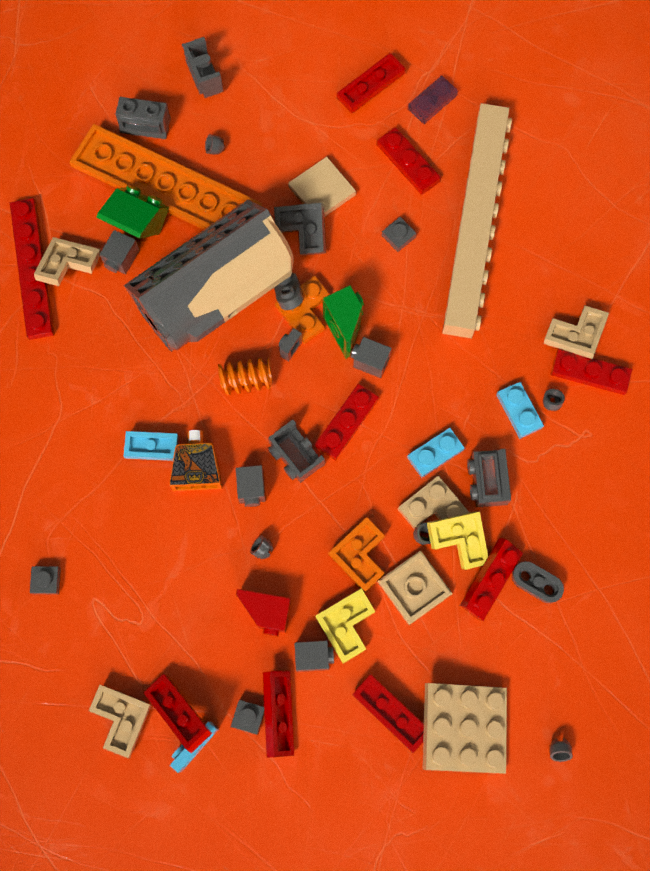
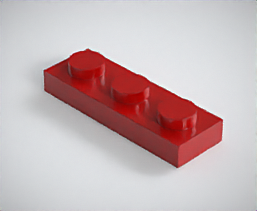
(371, 83)
(408, 161)
(591, 372)
(346, 422)
(491, 579)
(177, 713)
(390, 713)
(278, 714)

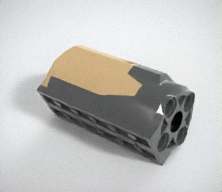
(213, 276)

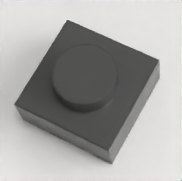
(399, 234)
(290, 344)
(45, 580)
(248, 717)

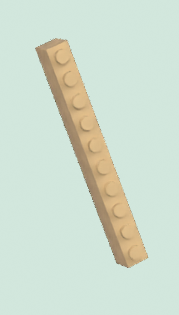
(476, 221)

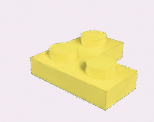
(466, 533)
(339, 622)

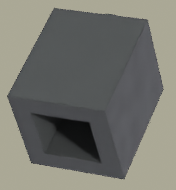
(119, 252)
(371, 357)
(250, 485)
(313, 656)

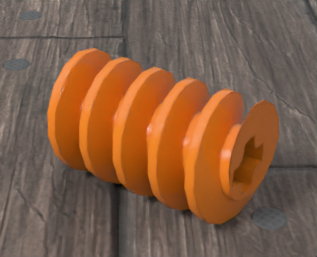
(245, 376)

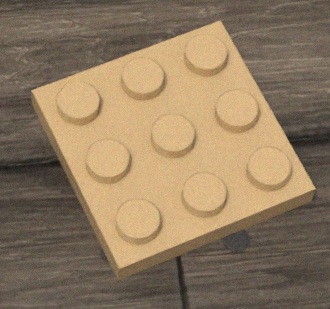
(465, 728)

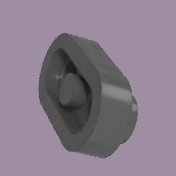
(289, 293)
(537, 581)

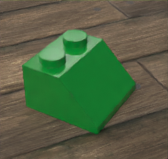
(134, 212)
(343, 316)

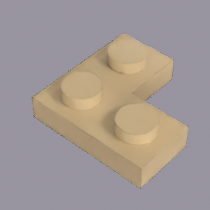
(64, 255)
(581, 338)
(430, 500)
(128, 717)

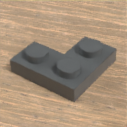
(309, 222)

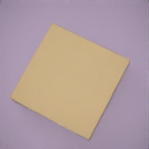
(322, 185)
(414, 587)

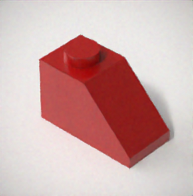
(266, 610)

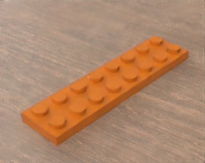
(180, 188)

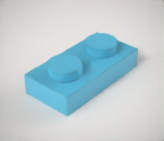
(519, 410)
(150, 445)
(435, 452)
(183, 757)

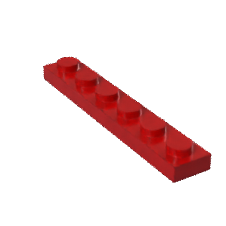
(29, 254)

